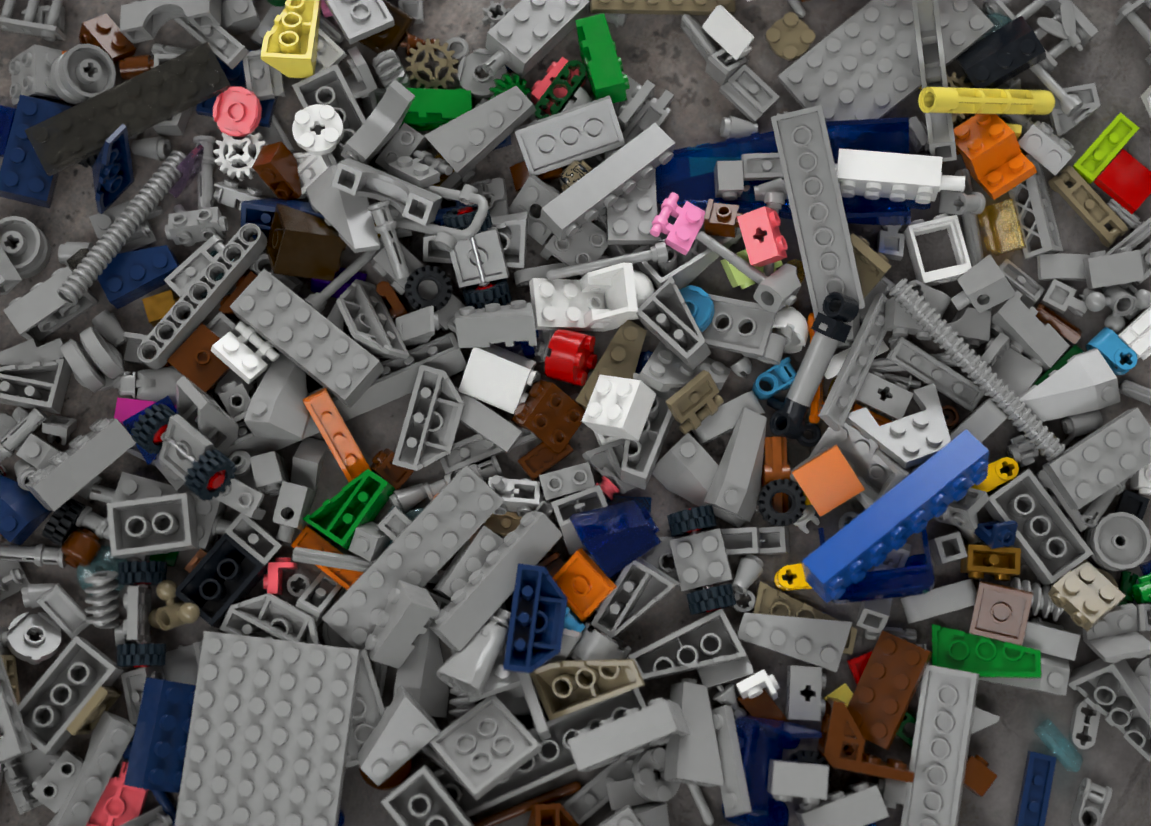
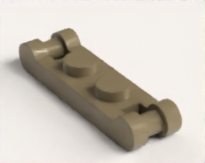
(1088, 205)

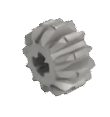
(390, 68)

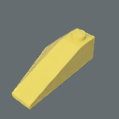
(294, 39)

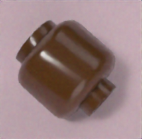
(81, 548)

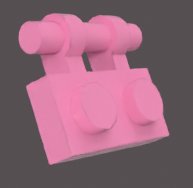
(686, 227)

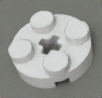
(320, 115)

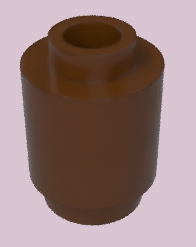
(135, 66)

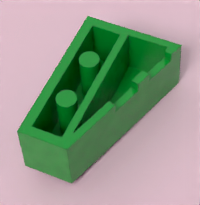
(600, 59)
(436, 107)
(352, 507)

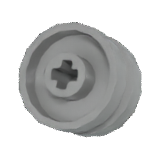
(82, 73)
(24, 245)
(88, 361)
(1130, 535)

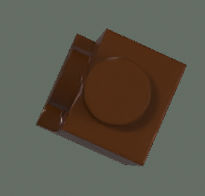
(721, 219)

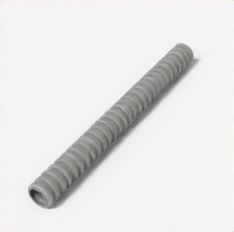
(977, 370)

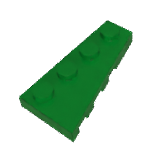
(983, 655)

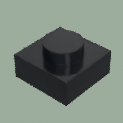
(1132, 504)

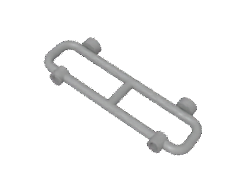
(447, 236)

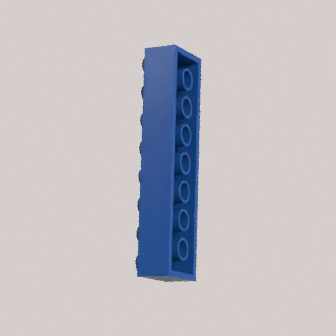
(896, 516)

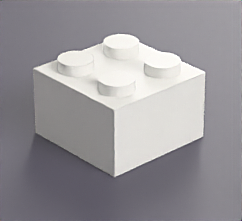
(619, 407)

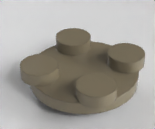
(790, 37)

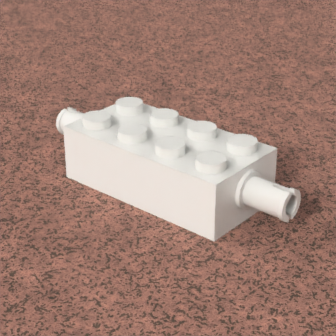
(893, 176)

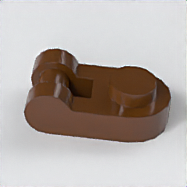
(388, 292)

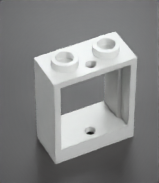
(939, 223)

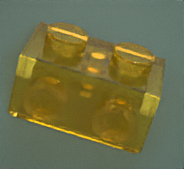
(1002, 228)

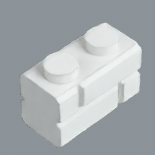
(1138, 334)

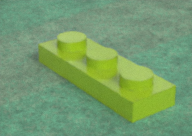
(1105, 148)

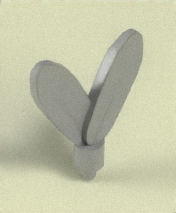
(1067, 29)

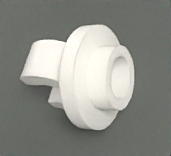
(808, 514)

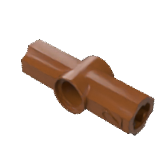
(775, 468)

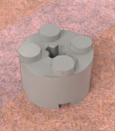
(598, 646)

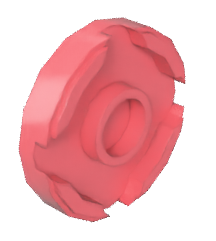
(237, 111)

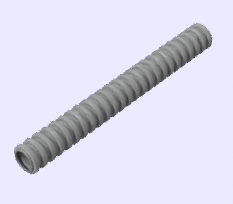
(121, 230)

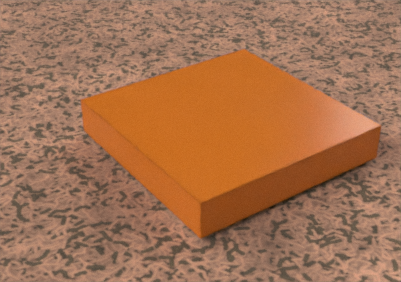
(828, 480)
(583, 584)

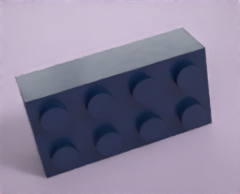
(21, 170)
(161, 736)

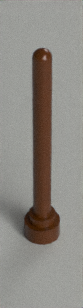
(527, 806)

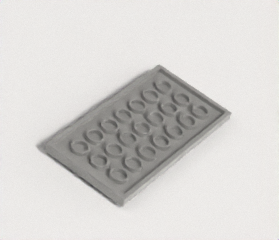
(873, 58)

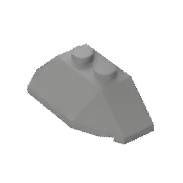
(371, 321)
(429, 421)
(270, 619)

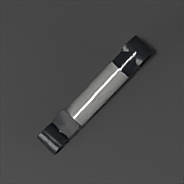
(830, 329)

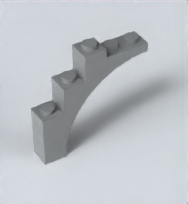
(933, 74)

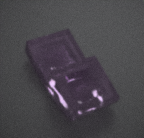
(189, 168)

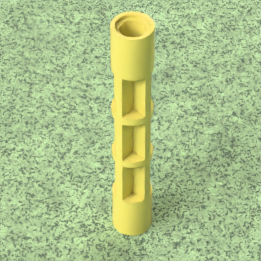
(985, 101)

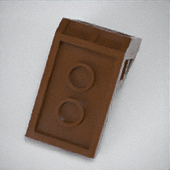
(840, 730)

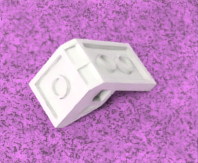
(594, 303)

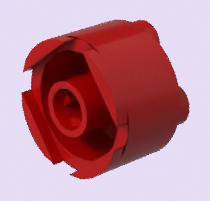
(570, 357)

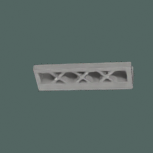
(1042, 211)

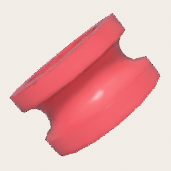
(608, 487)

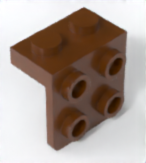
(549, 415)

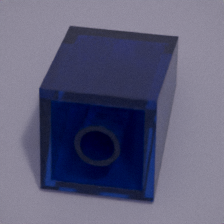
(616, 534)

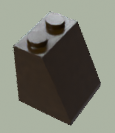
(303, 245)

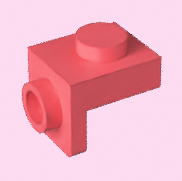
(273, 580)

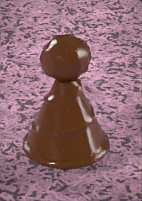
(411, 42)

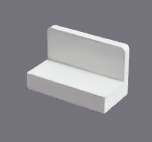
(728, 32)

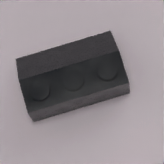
(1002, 55)
(221, 580)

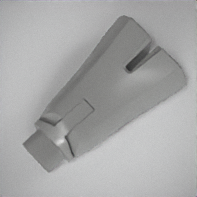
(151, 384)
(474, 663)

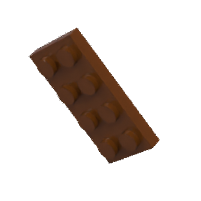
(887, 688)

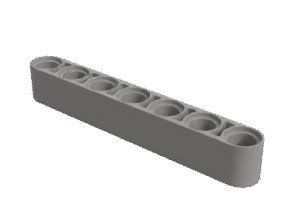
(201, 308)

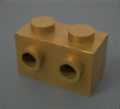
(983, 560)

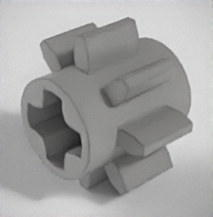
(494, 10)
(1022, 451)

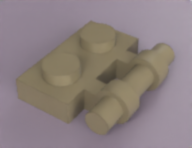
(691, 398)

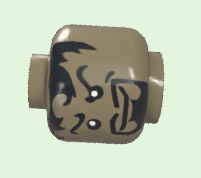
(573, 173)

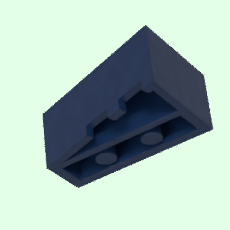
(136, 274)

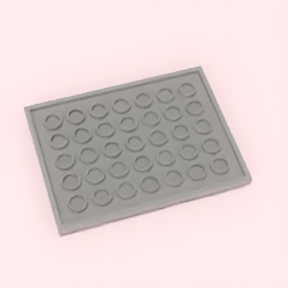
(268, 733)

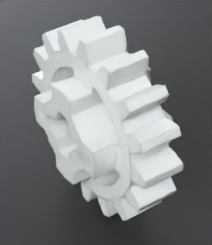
(232, 161)

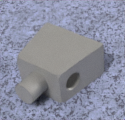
(983, 286)
(295, 499)

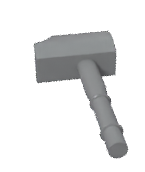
(773, 290)

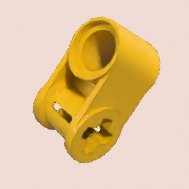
(995, 477)
(797, 574)

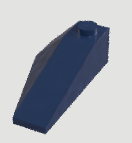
(112, 169)
(19, 512)

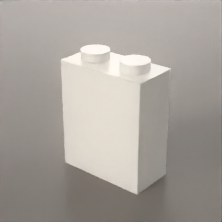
(498, 377)

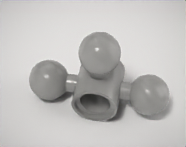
(1120, 302)

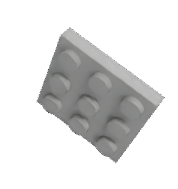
(485, 746)

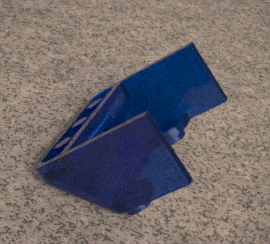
(910, 580)
(758, 742)

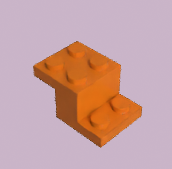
(992, 154)

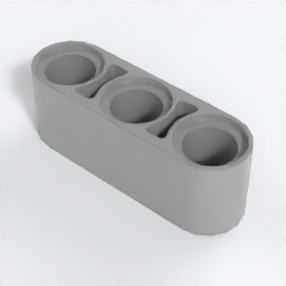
(726, 418)
(940, 601)

